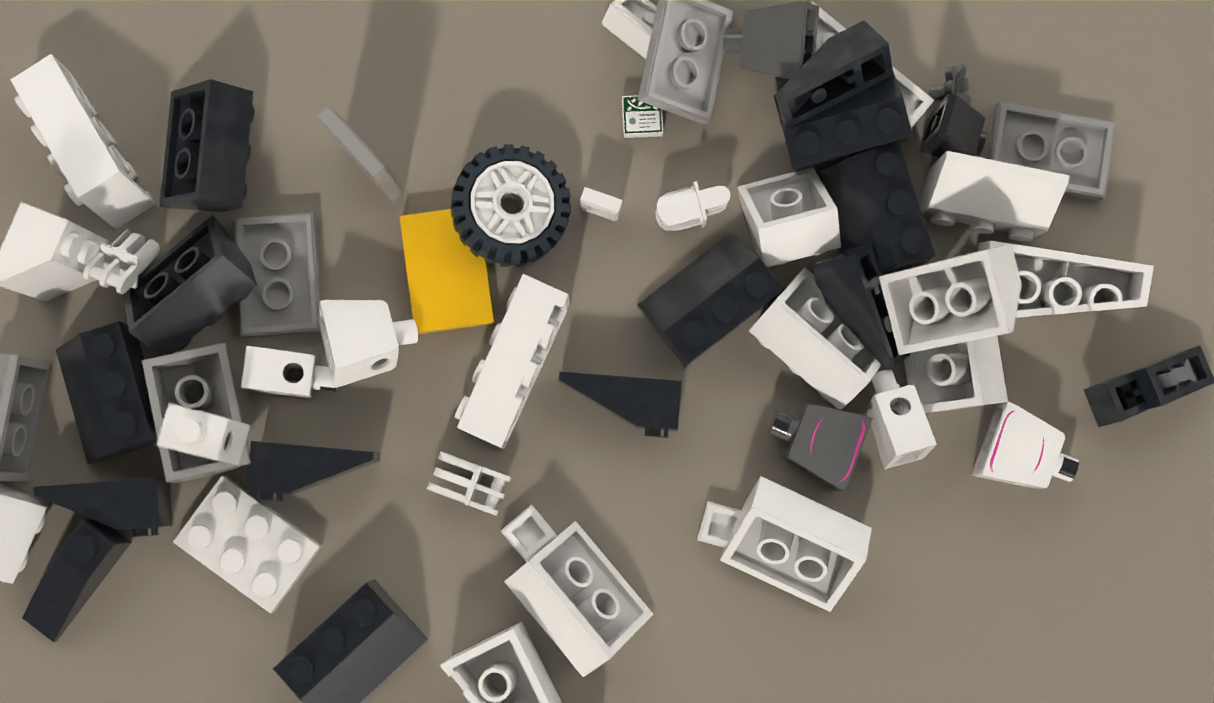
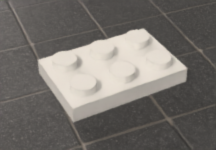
(247, 544)

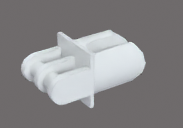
(690, 206)
(122, 261)
(472, 484)

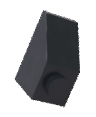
(954, 128)

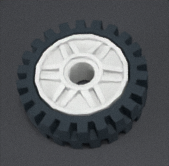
(518, 176)

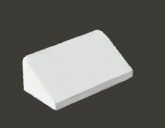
(631, 22)

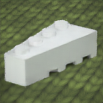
(79, 143)
(1075, 283)
(513, 361)
(502, 670)

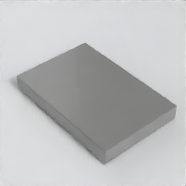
(685, 57)
(1055, 144)
(360, 153)
(286, 274)

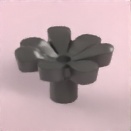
(954, 84)

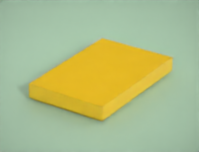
(444, 278)

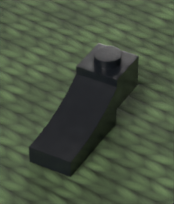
(1149, 386)

